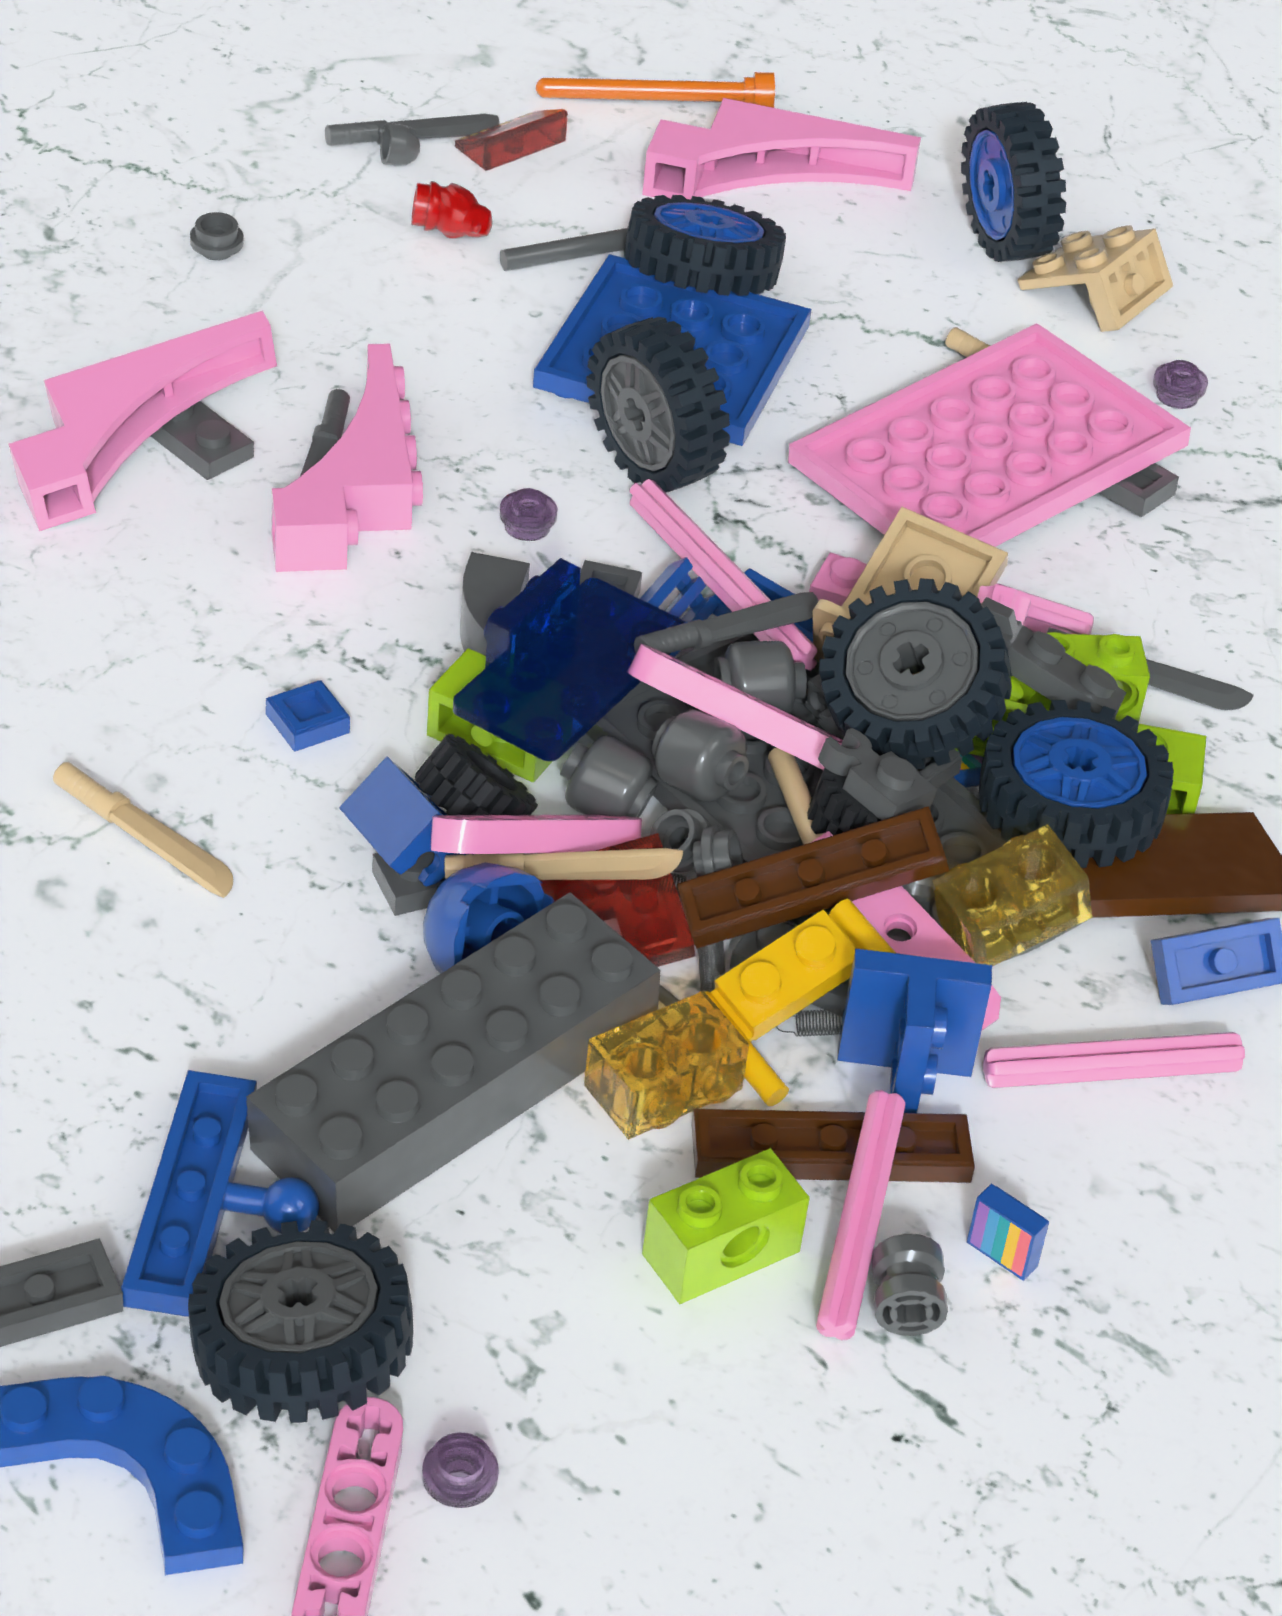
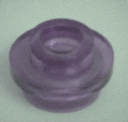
(1179, 384)
(528, 514)
(460, 1454)

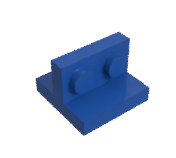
(914, 1017)

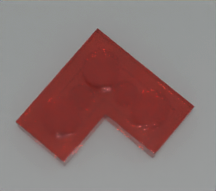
(644, 910)

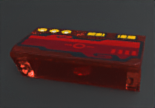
(515, 138)

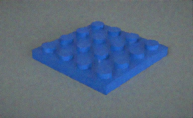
(743, 336)

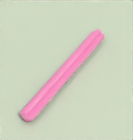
(712, 564)

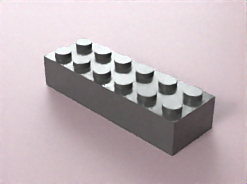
(450, 1061)

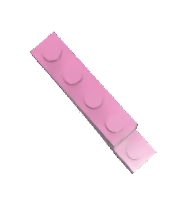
(771, 146)
(121, 402)
(358, 483)

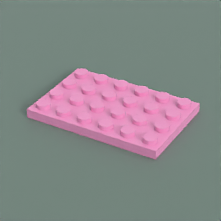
(992, 441)

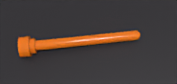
(754, 90)

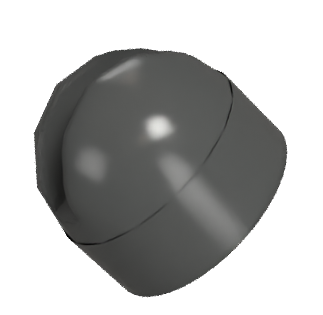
(398, 145)

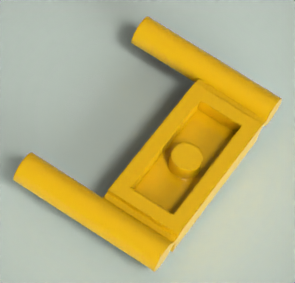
(788, 979)

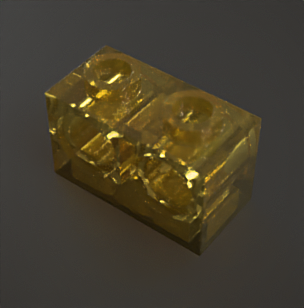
(1013, 897)
(666, 1065)

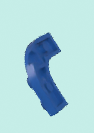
(148, 1438)

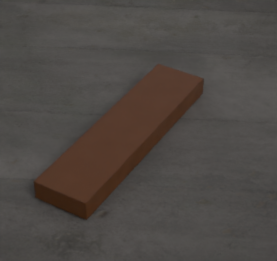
(812, 877)
(825, 1143)

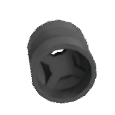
(909, 1289)

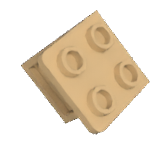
(916, 550)

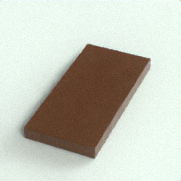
(1193, 868)

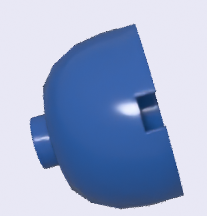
(477, 908)

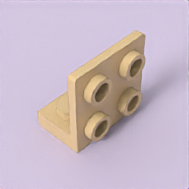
(1120, 269)

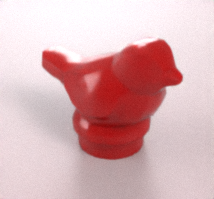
(450, 211)

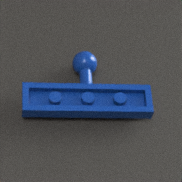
(196, 1189)

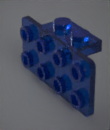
(557, 660)

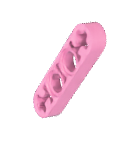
(729, 704)
(530, 833)
(351, 1530)

